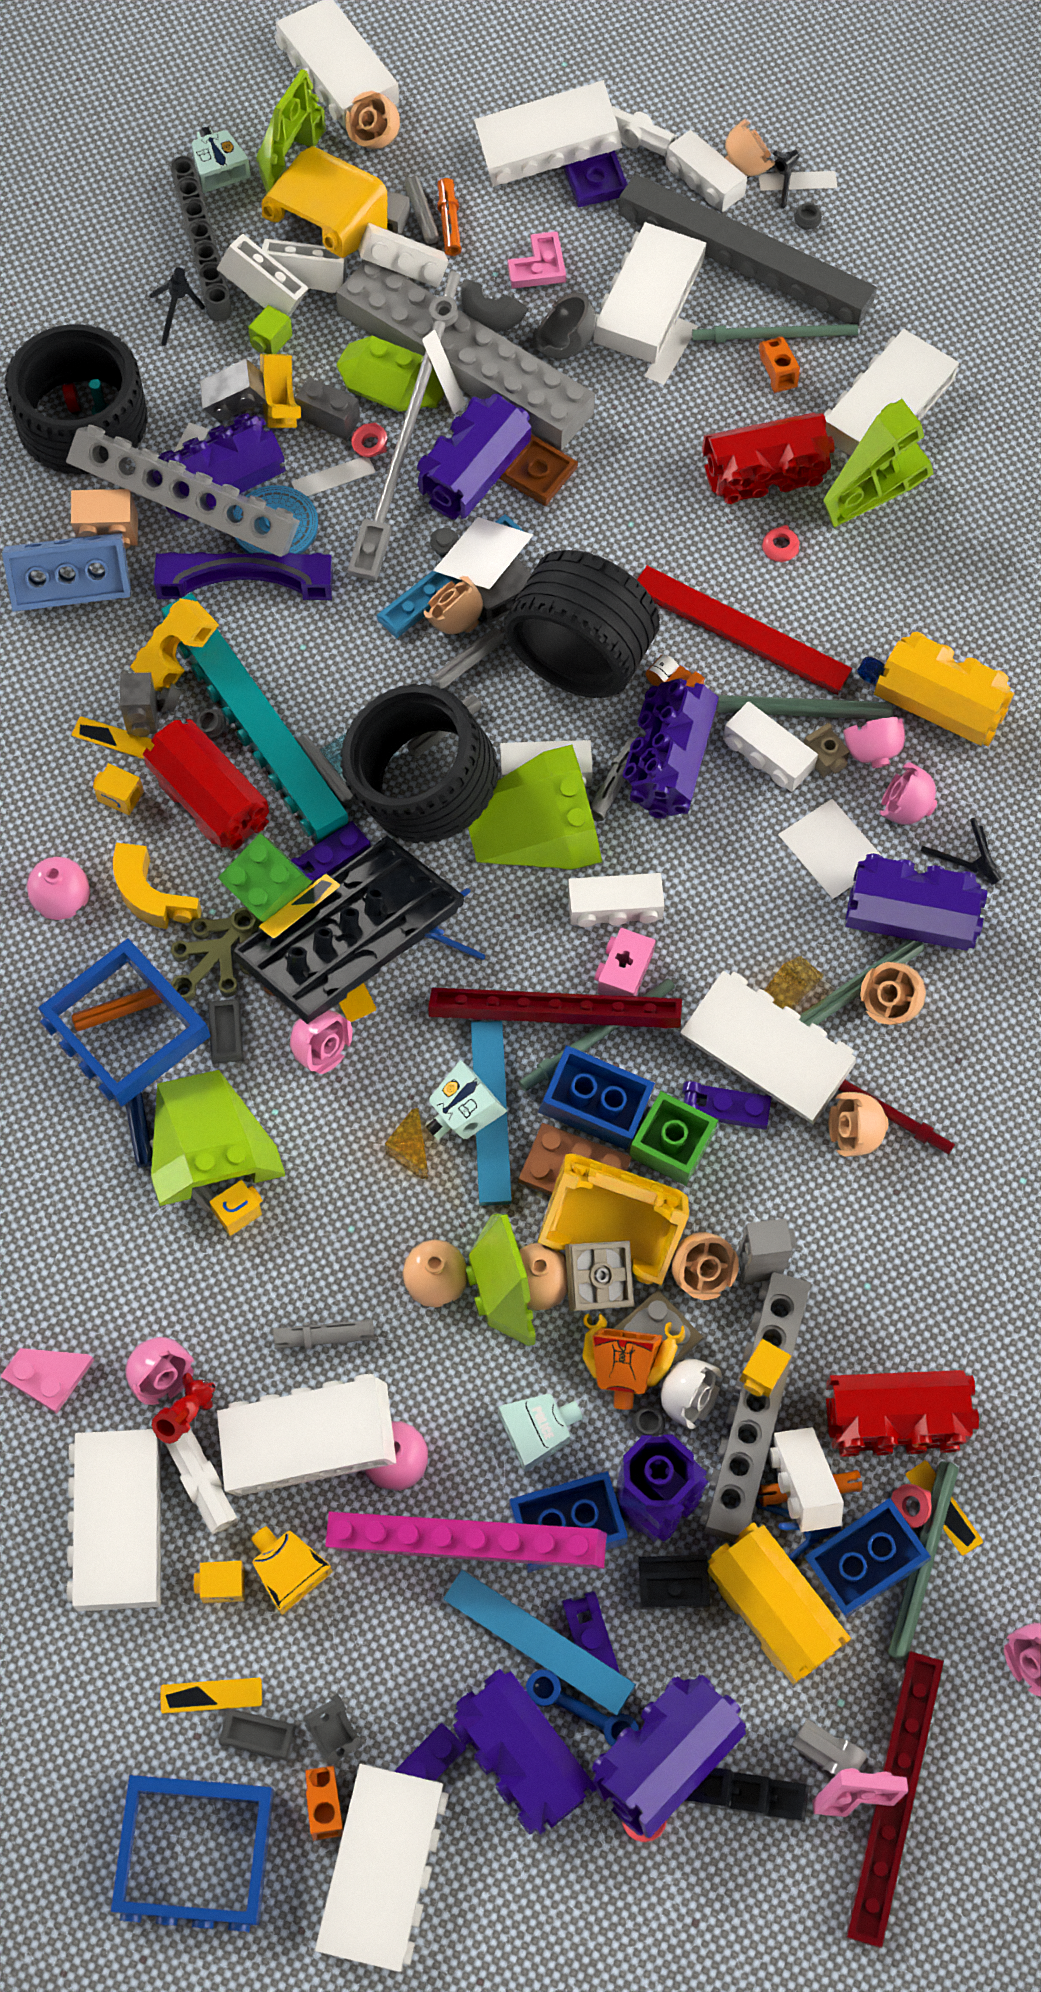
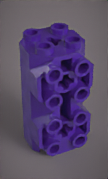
(479, 452)
(232, 455)
(670, 756)
(923, 907)
(659, 1485)
(522, 1752)
(663, 1763)

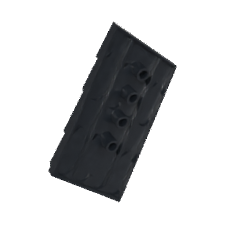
(374, 916)

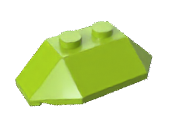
(386, 374)

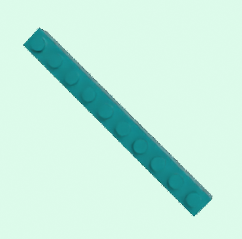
(265, 734)

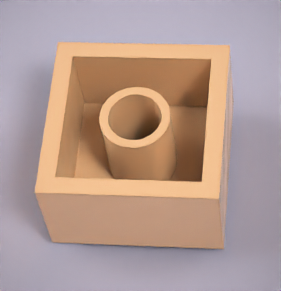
(105, 513)

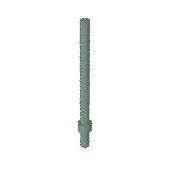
(721, 333)
(548, 1066)

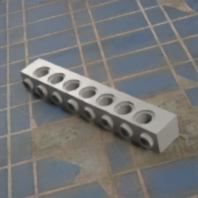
(85, 455)
(726, 1522)

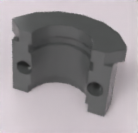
(332, 1731)

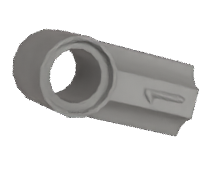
(827, 1750)

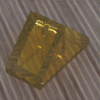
(793, 982)
(407, 1145)

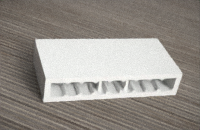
(334, 57)
(548, 133)
(648, 292)
(903, 370)
(769, 1046)
(306, 1435)
(115, 1520)
(382, 1868)

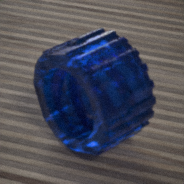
(870, 669)

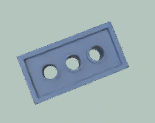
(61, 590)

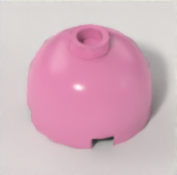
(876, 741)
(909, 796)
(58, 888)
(321, 1041)
(157, 1369)
(410, 1458)
(1024, 1655)

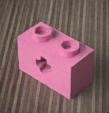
(629, 949)

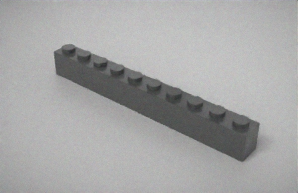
(750, 251)

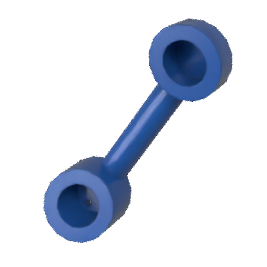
(550, 1692)

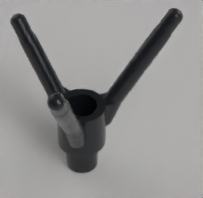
(784, 166)
(177, 288)
(983, 865)

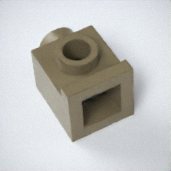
(828, 760)

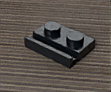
(674, 1582)

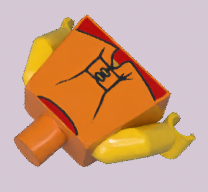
(627, 1359)

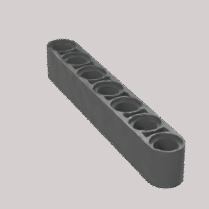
(201, 238)

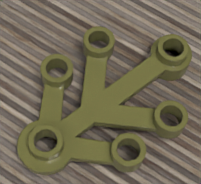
(217, 951)

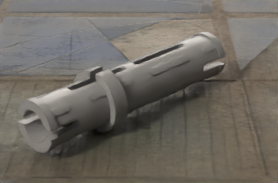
(611, 785)
(329, 1333)

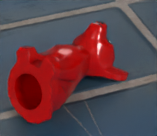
(174, 1421)

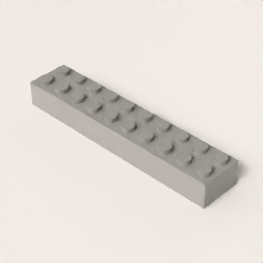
(479, 357)

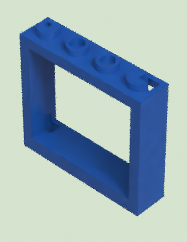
(159, 1063)
(200, 1917)

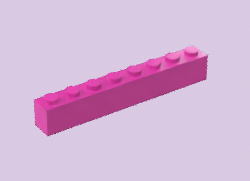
(466, 1539)

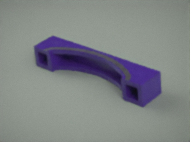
(183, 573)

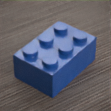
(596, 1097)
(578, 1503)
(868, 1557)

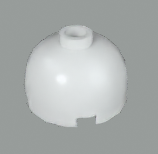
(689, 1391)

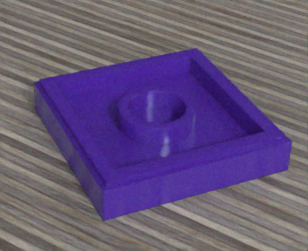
(596, 179)

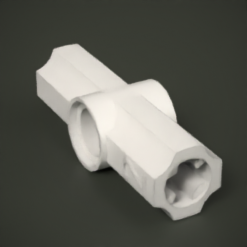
(639, 130)
(202, 1483)

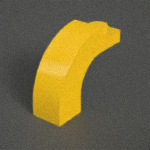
(279, 406)
(146, 903)

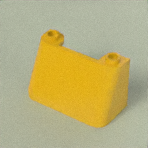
(330, 196)
(610, 1205)

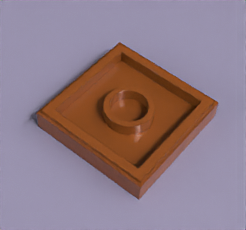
(539, 471)

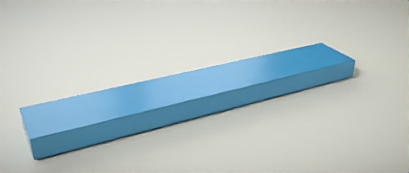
(410, 606)
(492, 1140)
(540, 1642)

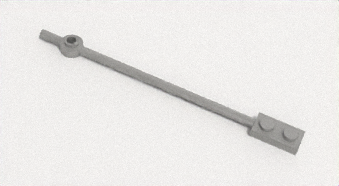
(375, 534)

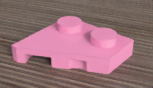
(47, 1374)

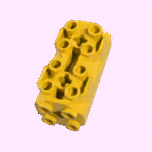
(950, 694)
(776, 1603)

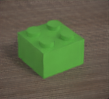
(264, 878)
(673, 1138)

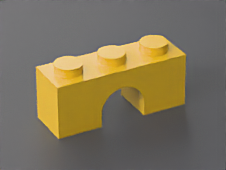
(184, 623)

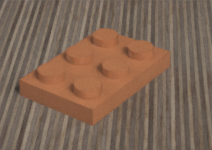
(550, 1150)

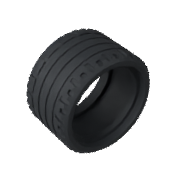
(64, 356)
(582, 623)
(389, 724)

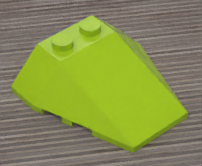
(294, 119)
(539, 817)
(206, 1138)
(501, 1281)

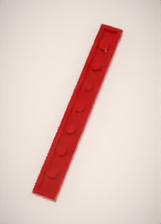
(745, 631)

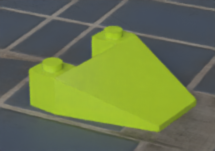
(881, 466)

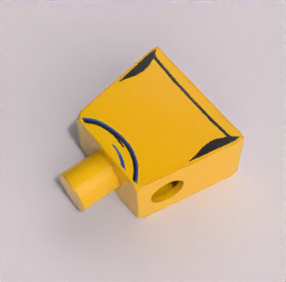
(287, 1567)

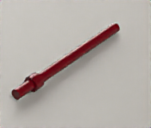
(922, 1132)

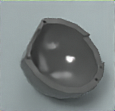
(494, 314)
(566, 327)

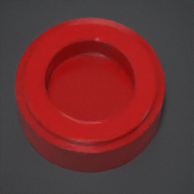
(71, 398)

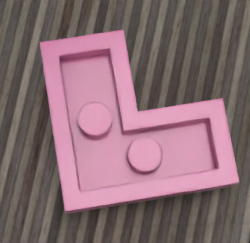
(541, 269)
(852, 1788)

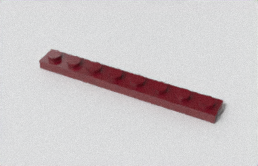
(555, 1007)
(890, 1823)

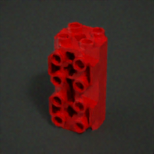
(776, 452)
(206, 784)
(901, 1410)

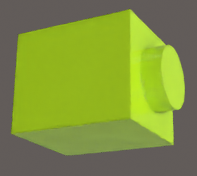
(270, 331)

